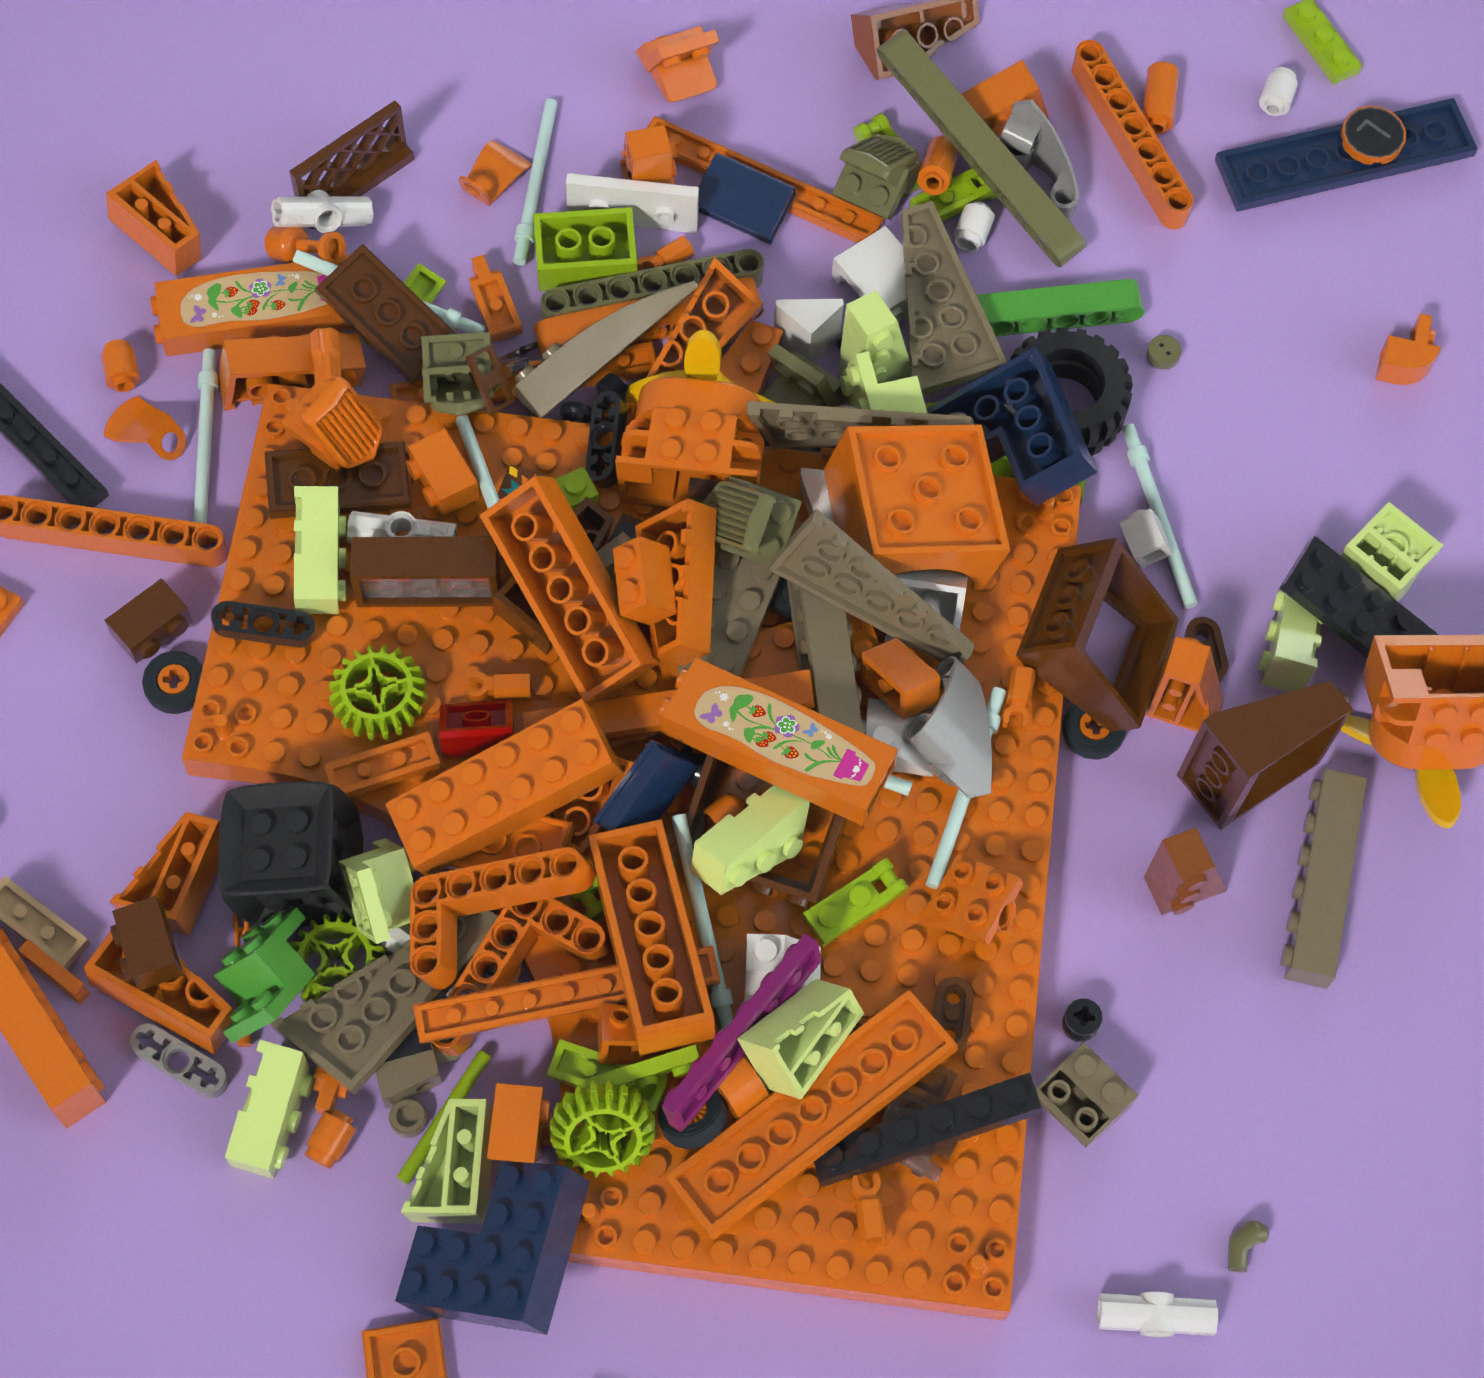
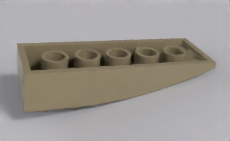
(580, 358)

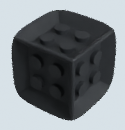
(285, 849)

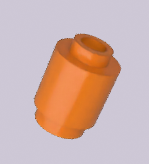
(120, 366)
(330, 1138)

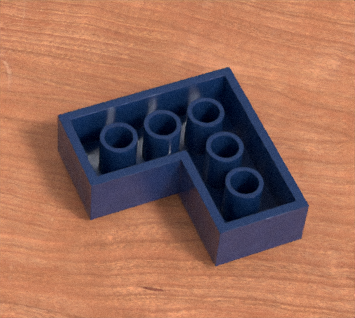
(1028, 423)
(515, 1264)

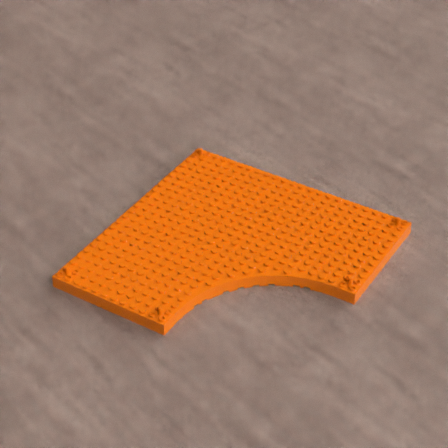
(948, 1243)

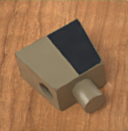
(411, 1069)

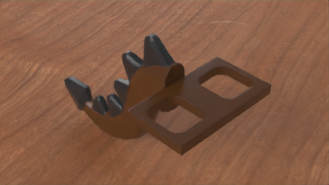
(502, 369)

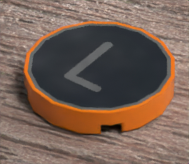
(1373, 135)

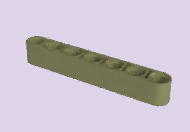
(636, 284)

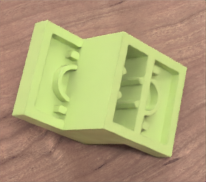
(864, 392)
(1391, 550)
(379, 889)

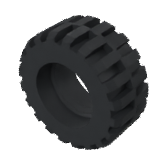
(1095, 367)

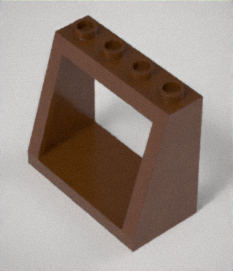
(1064, 619)
(1261, 748)
(798, 892)

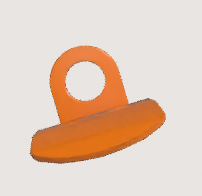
(493, 172)
(142, 423)

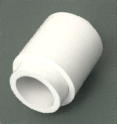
(1278, 91)
(973, 226)

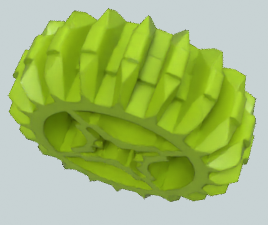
(363, 694)
(316, 942)
(601, 1138)

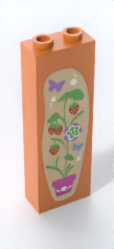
(240, 303)
(777, 740)

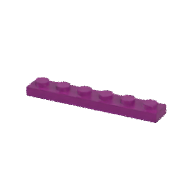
(725, 1053)

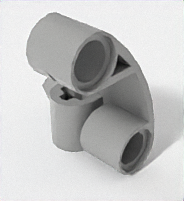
(1037, 142)
(956, 732)

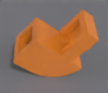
(1410, 359)
(741, 1088)

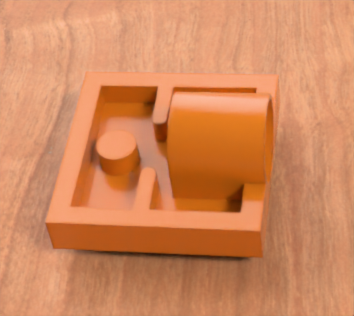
(974, 900)

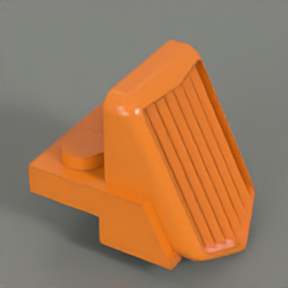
(681, 63)
(336, 423)

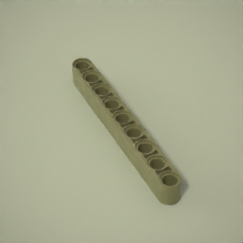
(981, 148)

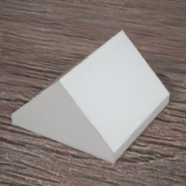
(809, 325)

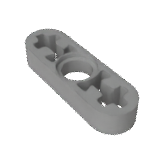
(151, 1055)

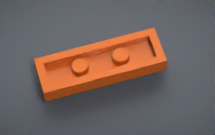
(384, 765)

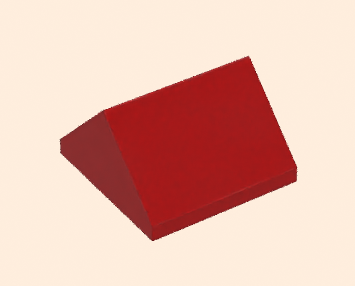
(474, 726)

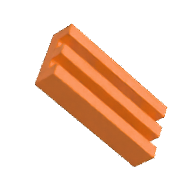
(54, 971)

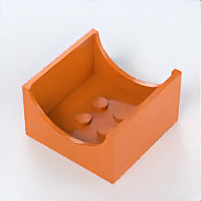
(919, 498)

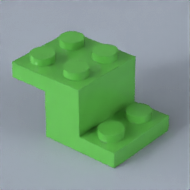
(263, 974)

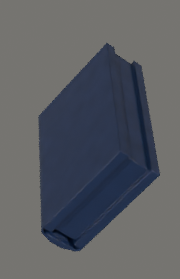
(744, 198)
(647, 787)

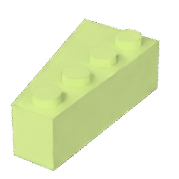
(874, 329)

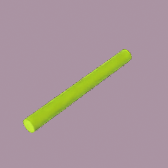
(460, 1091)

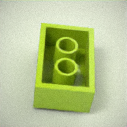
(583, 245)

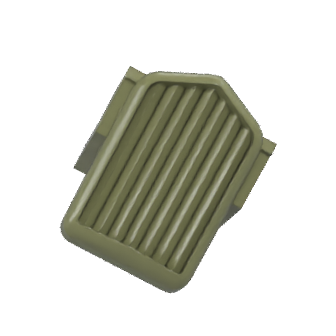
(877, 173)
(446, 373)
(802, 381)
(751, 519)

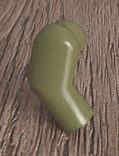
(1241, 1240)

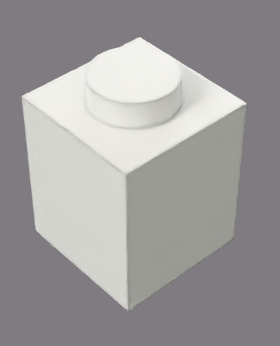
(1146, 537)

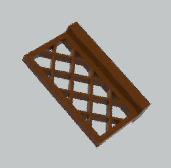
(368, 163)

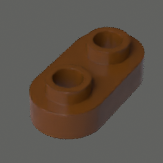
(1211, 631)
(954, 1016)

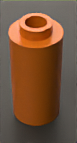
(1161, 96)
(937, 166)

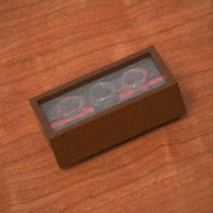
(424, 571)

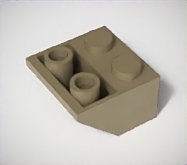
(1085, 1095)

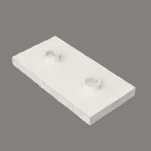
(652, 203)

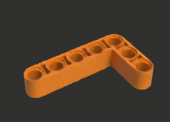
(484, 896)
(510, 957)

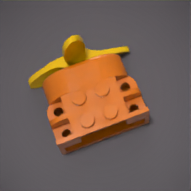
(688, 428)
(1426, 712)

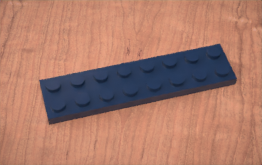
(1318, 162)

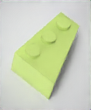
(318, 550)
(1292, 646)
(751, 841)
(801, 1036)
(270, 1110)
(456, 1173)

